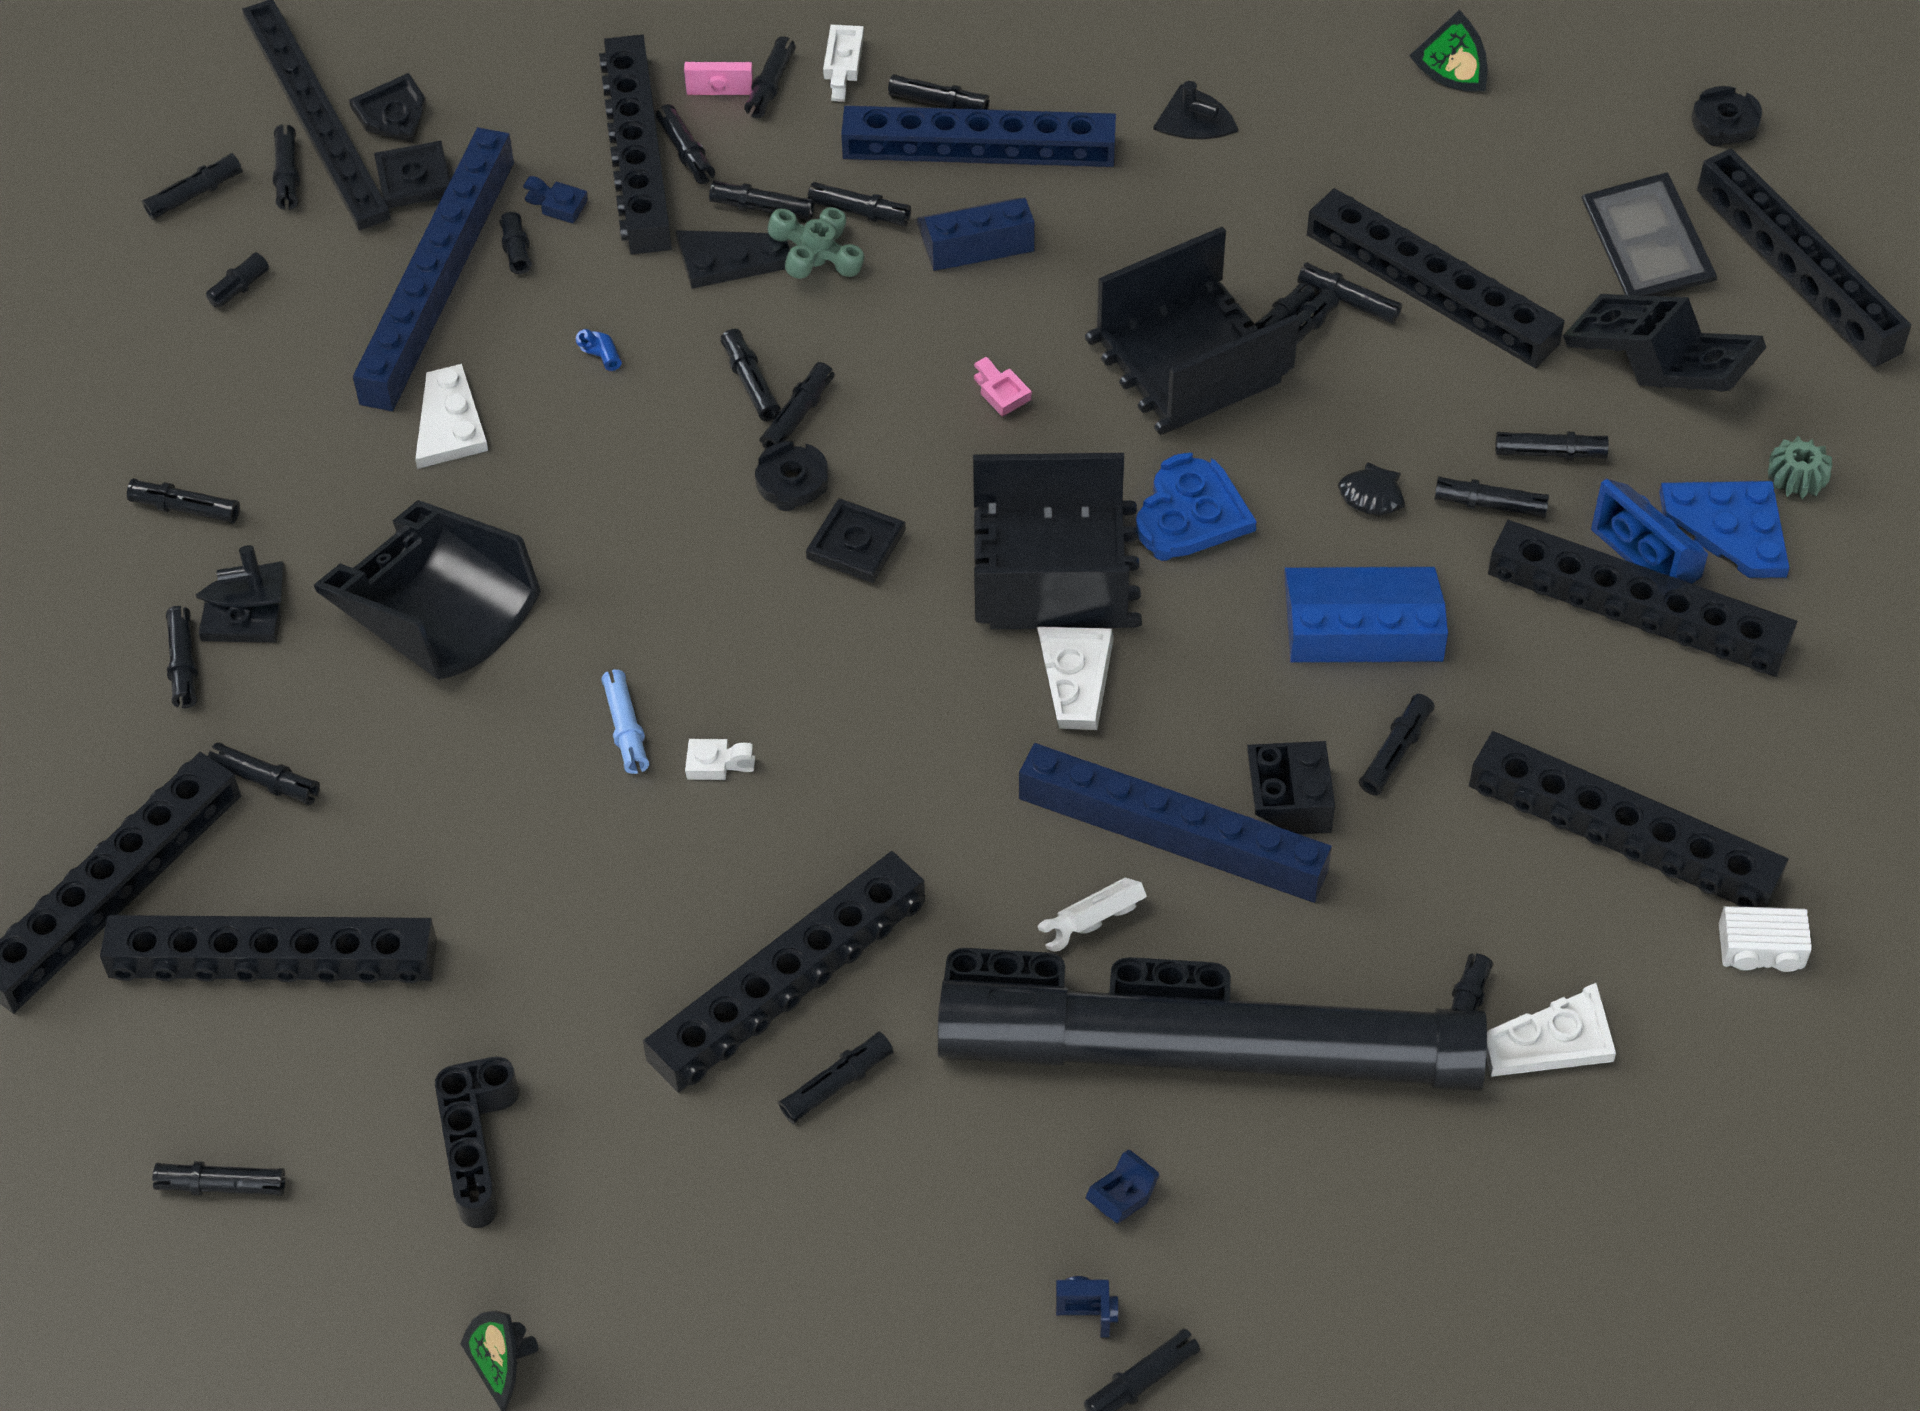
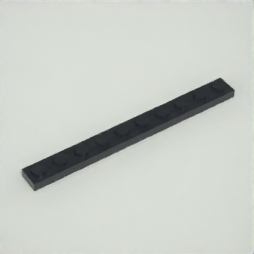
(316, 115)

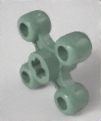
(815, 243)

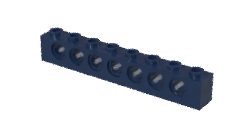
(978, 136)

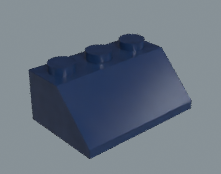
(978, 233)

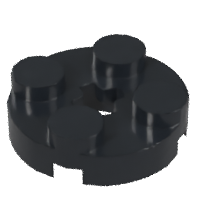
(1719, 129)
(794, 491)

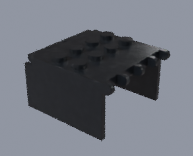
(1185, 334)
(1052, 541)

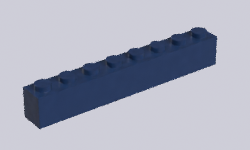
(1174, 822)

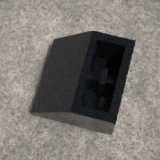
(1292, 785)

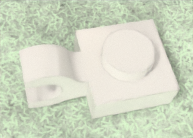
(712, 758)

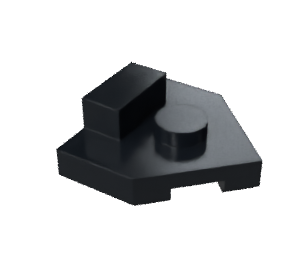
(391, 108)

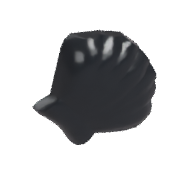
(1372, 490)

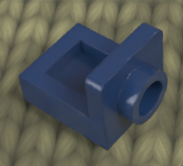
(1124, 1188)
(1087, 1297)

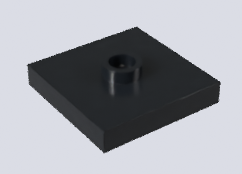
(412, 174)
(855, 540)

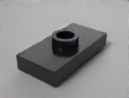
(240, 623)

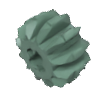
(1800, 467)

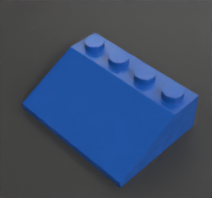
(1365, 614)

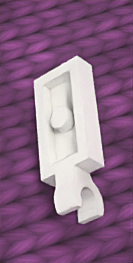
(843, 58)
(1088, 913)

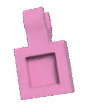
(1002, 389)

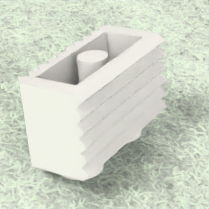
(1764, 938)

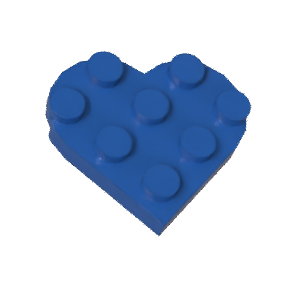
(1191, 509)

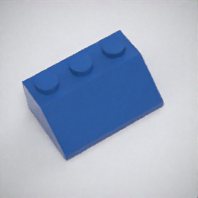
(1644, 534)

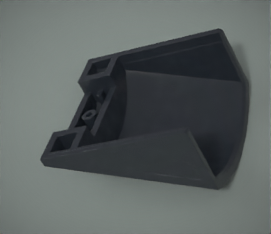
(439, 589)

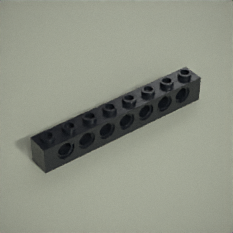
(637, 145)
(1804, 258)
(1435, 278)
(1642, 598)
(185, 808)
(1646, 821)
(251, 936)
(763, 973)

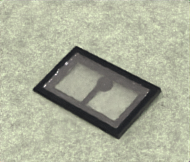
(1649, 237)

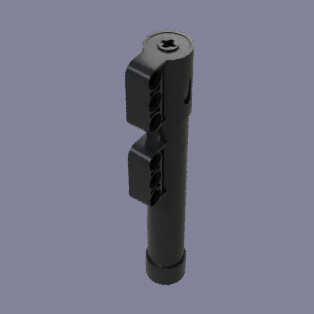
(1182, 1018)

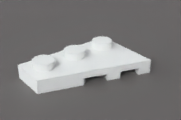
(448, 419)
(1077, 672)
(1558, 1037)

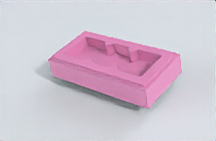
(718, 78)

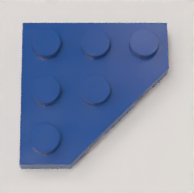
(1731, 521)

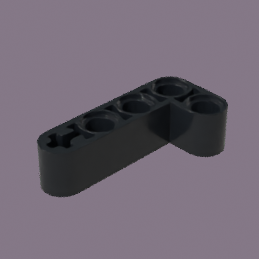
(470, 1144)

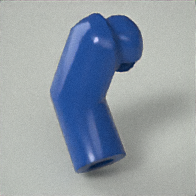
(599, 345)

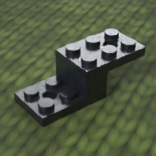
(1665, 342)

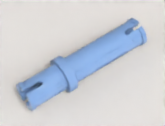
(627, 732)

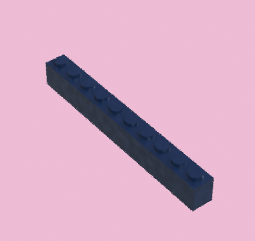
(433, 270)

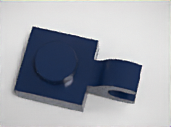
(559, 202)

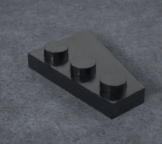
(729, 256)

